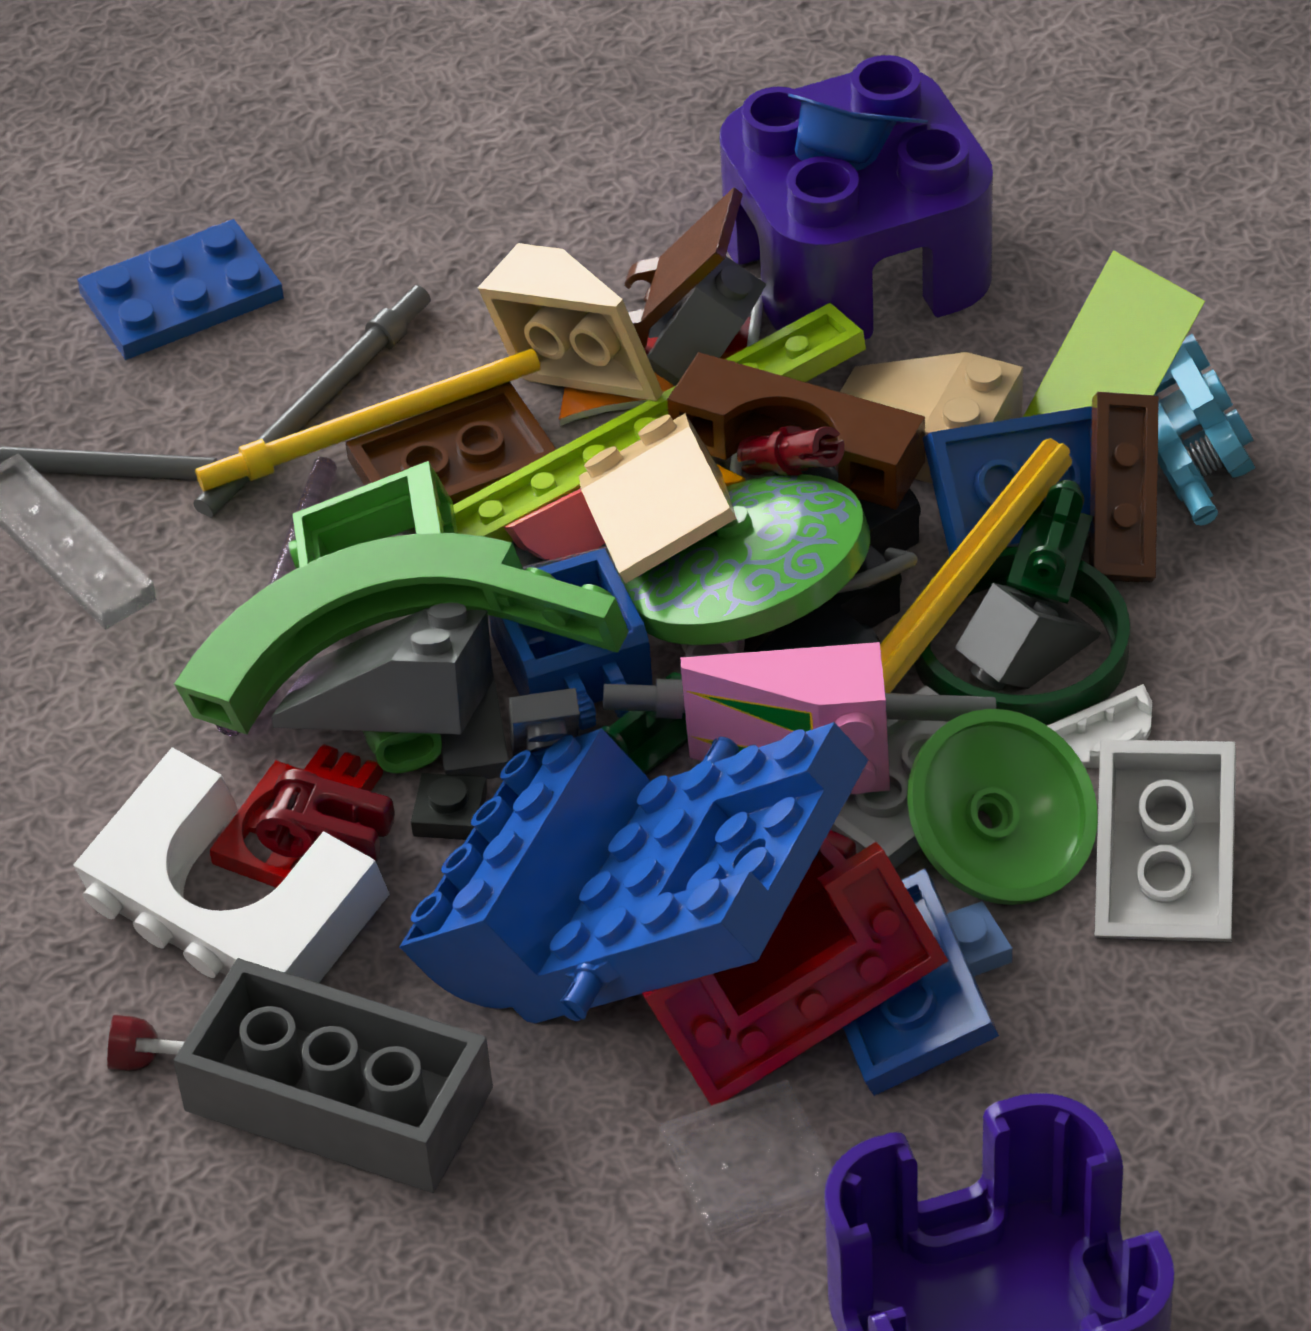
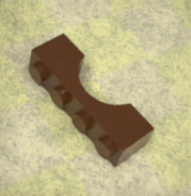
(740, 401)

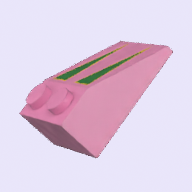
(775, 692)

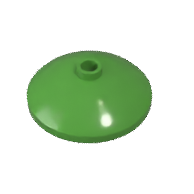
(1027, 786)

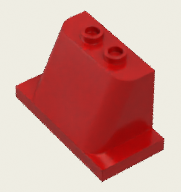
(832, 958)

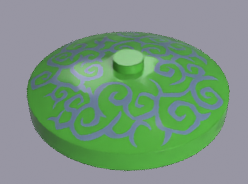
(770, 566)

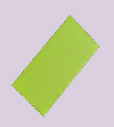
(1119, 338)

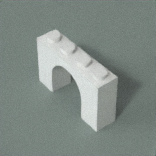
(160, 832)

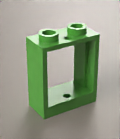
(374, 513)

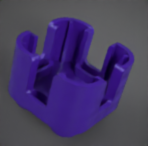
(828, 226)
(1013, 1251)

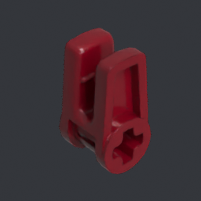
(327, 806)

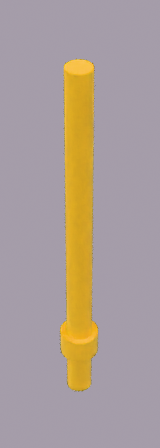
(259, 459)

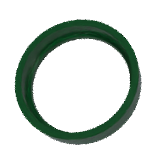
(1097, 594)

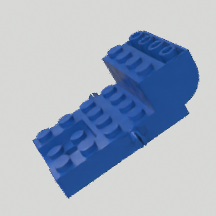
(622, 884)

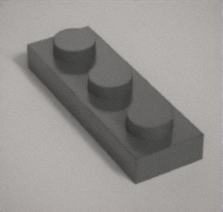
(542, 719)

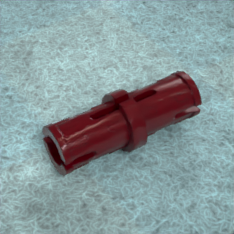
(790, 451)

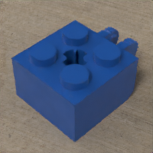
(552, 662)

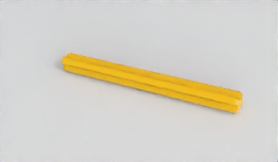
(972, 560)

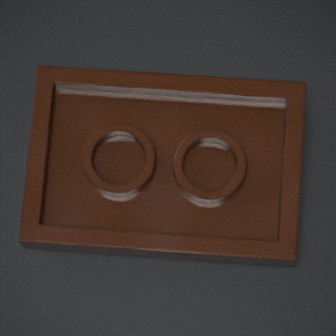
(464, 441)

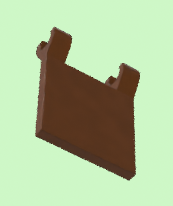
(683, 263)

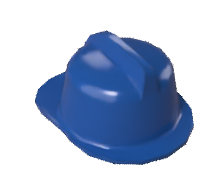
(842, 133)

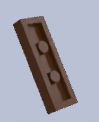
(1124, 486)

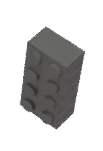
(334, 1074)

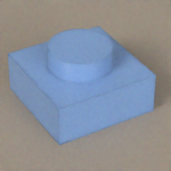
(980, 938)

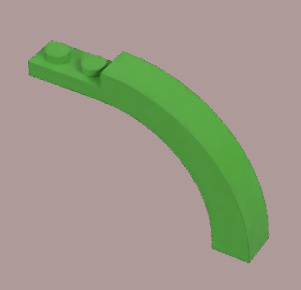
(372, 583)

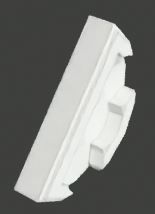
(1117, 718)

